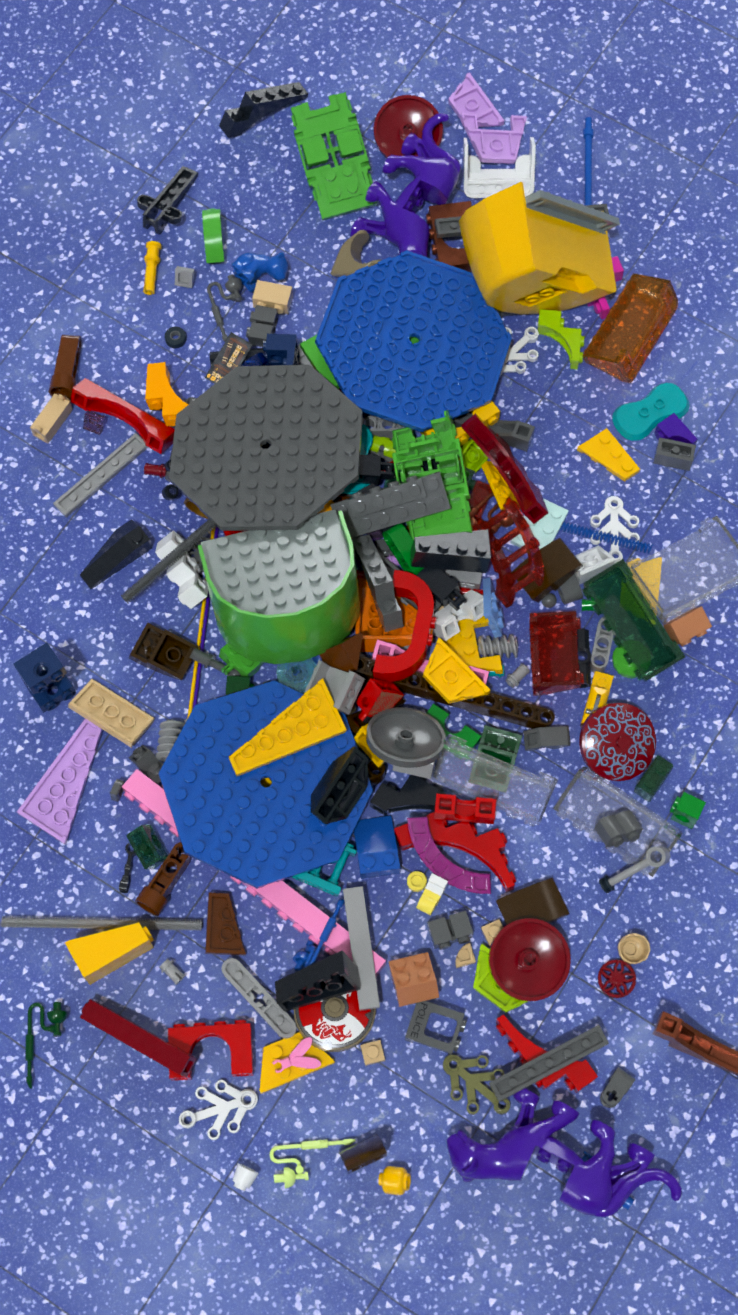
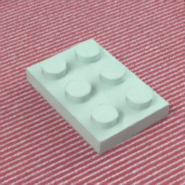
(547, 527)

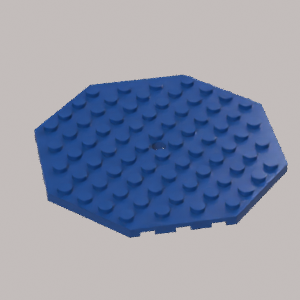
(404, 382)
(234, 820)

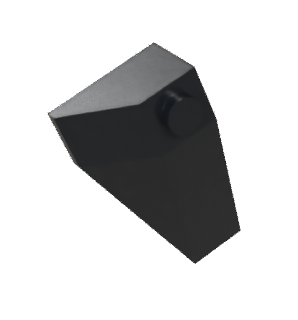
(119, 550)

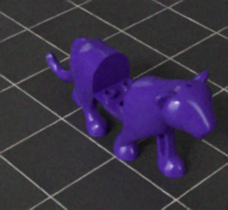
(434, 181)
(593, 1186)

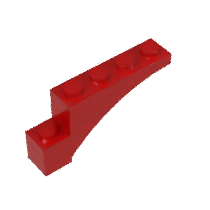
(577, 1074)

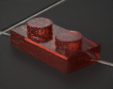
(480, 492)

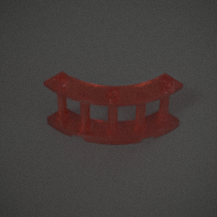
(505, 583)

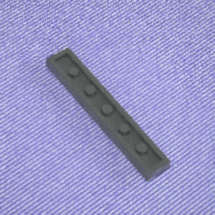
(548, 1063)

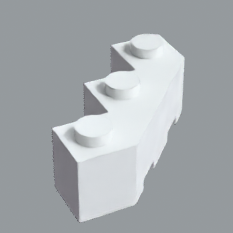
(183, 572)

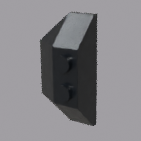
(340, 787)

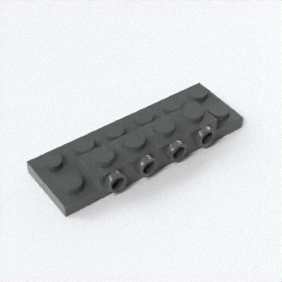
(393, 504)

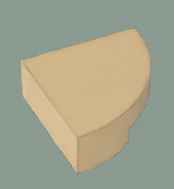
(465, 956)

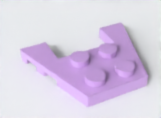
(494, 145)

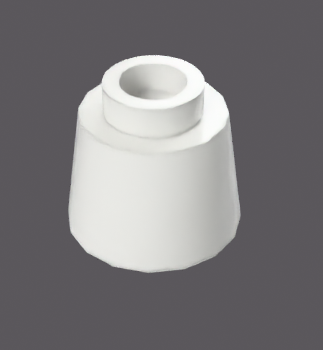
(244, 1177)

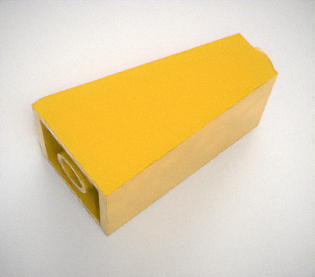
(109, 950)

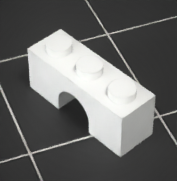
(448, 617)

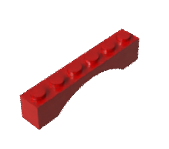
(95, 398)

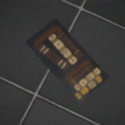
(229, 357)

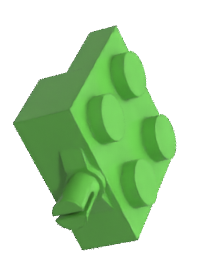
(235, 661)

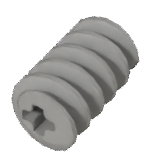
(498, 646)
(168, 736)

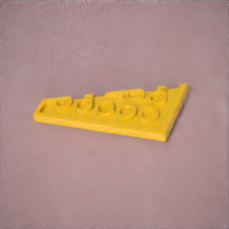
(295, 729)

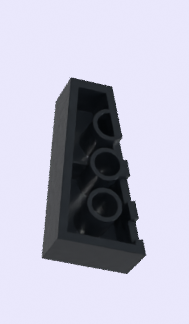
(318, 982)

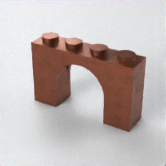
(445, 253)

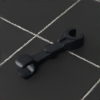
(124, 883)

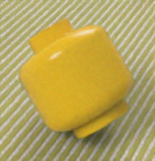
(394, 1180)

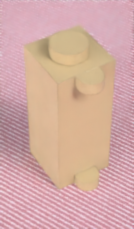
(51, 418)

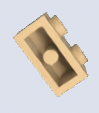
(273, 296)

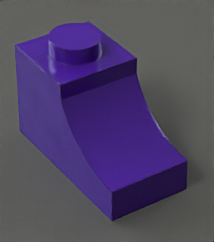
(674, 429)

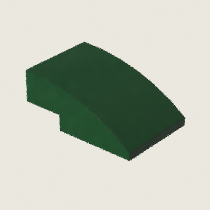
(500, 744)

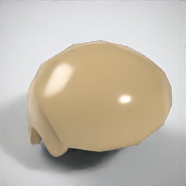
(633, 948)

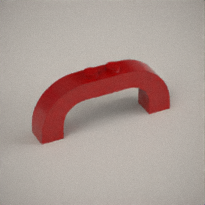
(404, 665)

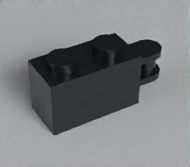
(371, 468)
(442, 587)

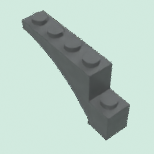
(379, 583)

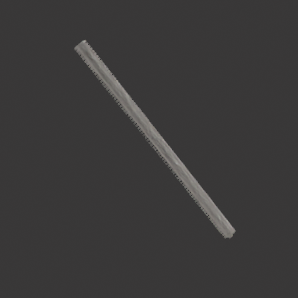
(88, 923)

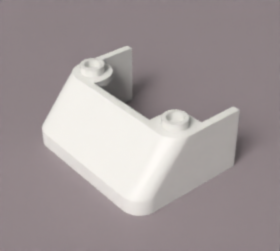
(486, 182)

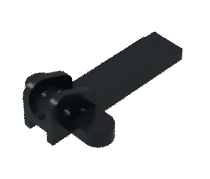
(166, 201)

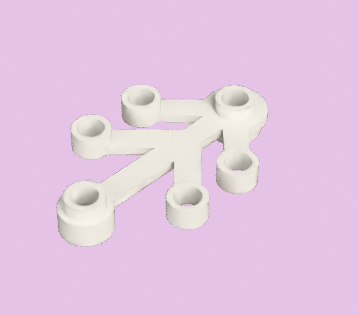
(513, 355)
(614, 525)
(222, 1108)

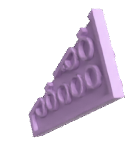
(59, 791)

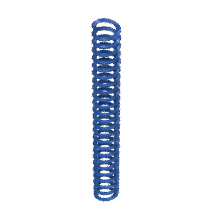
(599, 534)

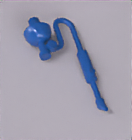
(304, 958)

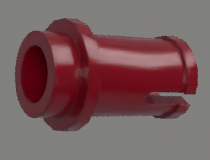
(156, 470)

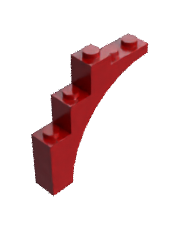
(462, 837)

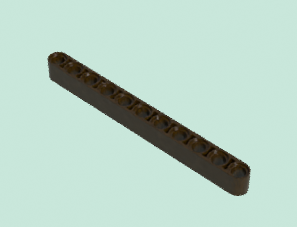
(476, 706)

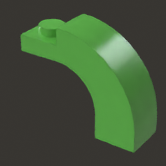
(213, 235)

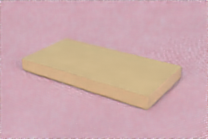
(111, 713)

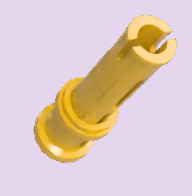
(152, 260)

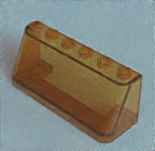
(632, 327)

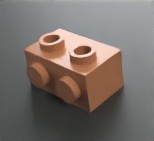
(688, 625)

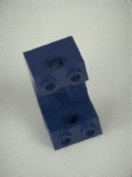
(282, 349)
(43, 672)

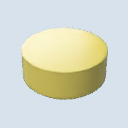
(416, 881)

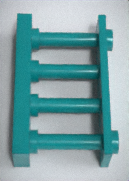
(331, 885)

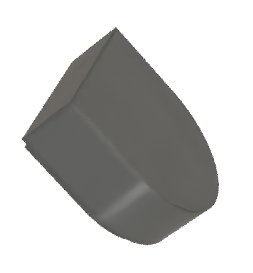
(117, 791)

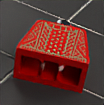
(377, 697)

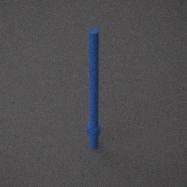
(588, 134)

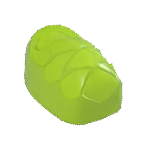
(473, 455)

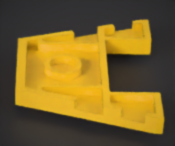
(466, 648)

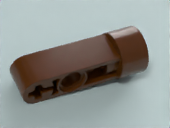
(66, 366)
(154, 897)

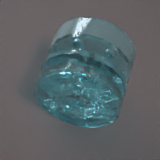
(286, 671)

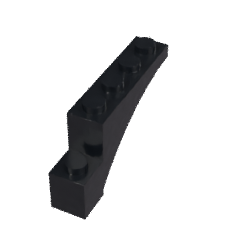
(259, 104)
(414, 795)

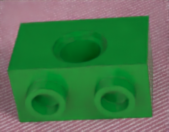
(687, 810)

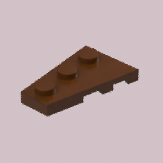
(221, 927)

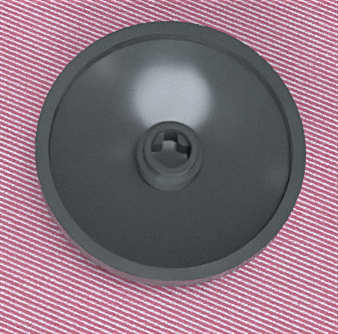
(405, 737)

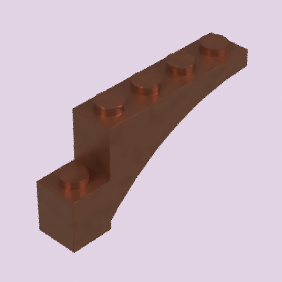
(695, 1043)

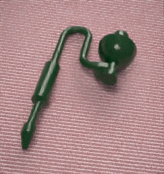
(56, 1017)

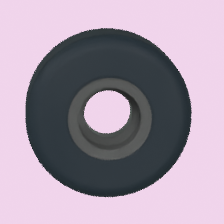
(175, 343)

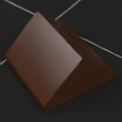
(344, 654)

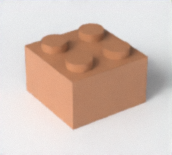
(413, 979)

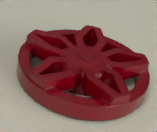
(616, 979)

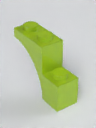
(552, 325)

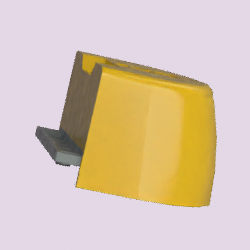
(538, 251)

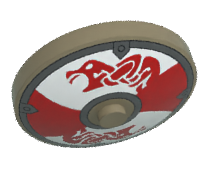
(335, 1022)

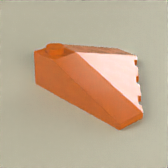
(370, 625)

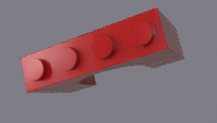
(236, 1035)

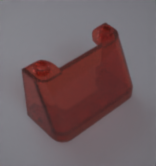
(554, 652)

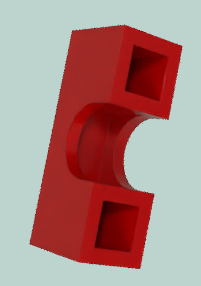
(454, 809)

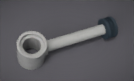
(607, 883)

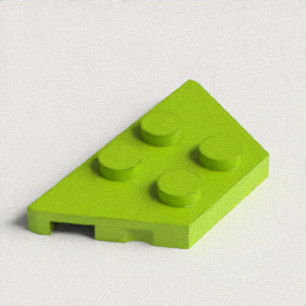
(486, 986)

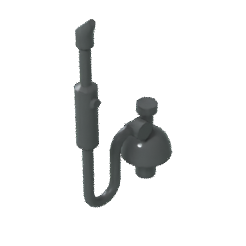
(233, 285)

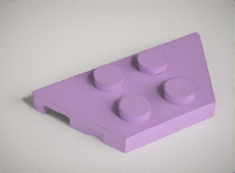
(472, 99)

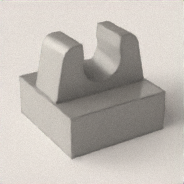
(184, 277)

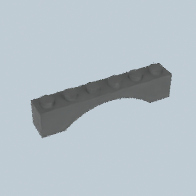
(515, 433)

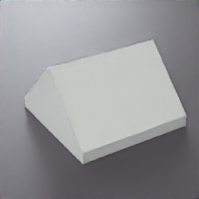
(594, 562)

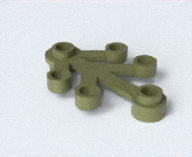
(473, 1082)

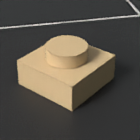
(491, 930)
(372, 1052)

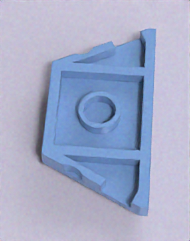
(491, 608)

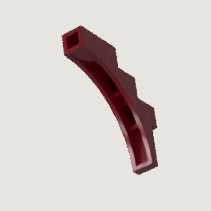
(511, 470)

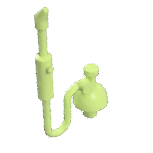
(289, 1176)

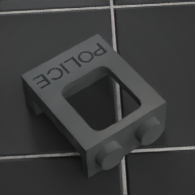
(419, 1021)

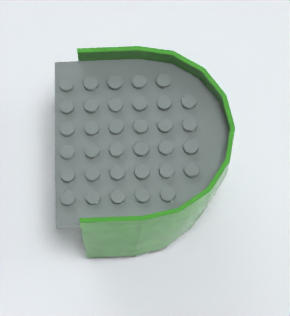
(284, 590)

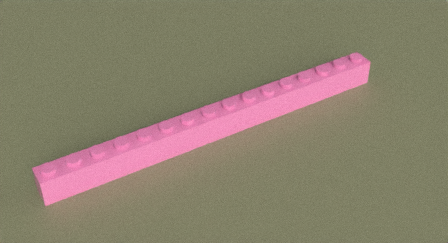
(276, 895)

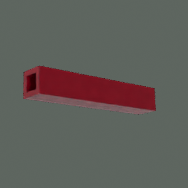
(138, 1038)

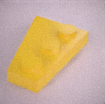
(609, 453)
(497, 483)

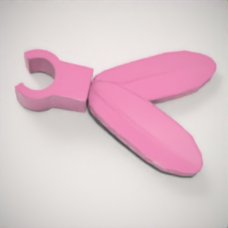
(297, 1059)

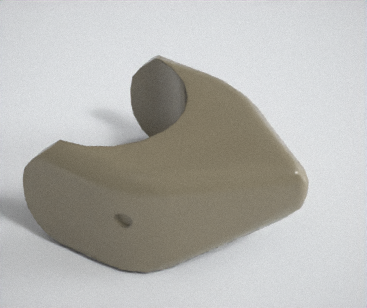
(349, 255)

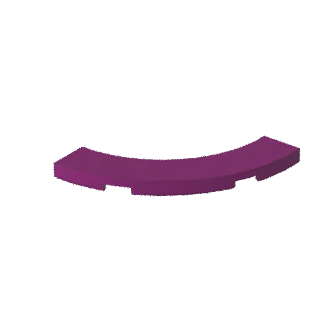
(440, 865)

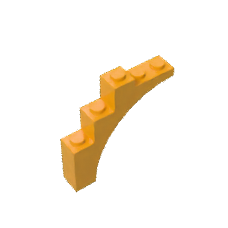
(160, 393)

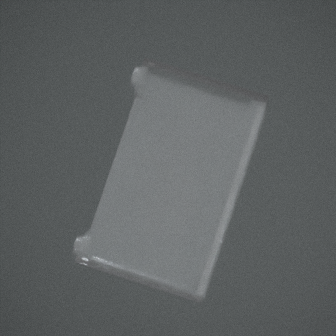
(688, 570)

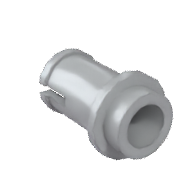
(514, 679)
(172, 971)

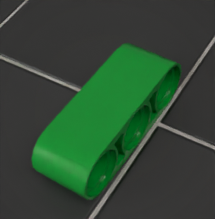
(400, 545)

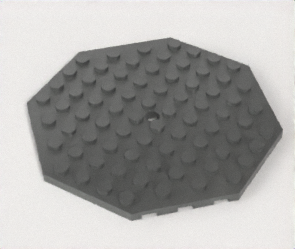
(246, 487)

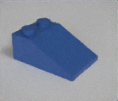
(376, 847)

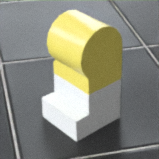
(432, 894)

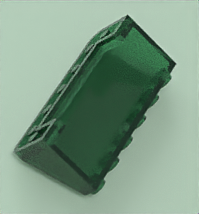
(632, 622)

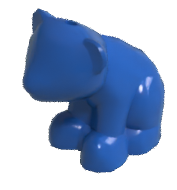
(252, 266)

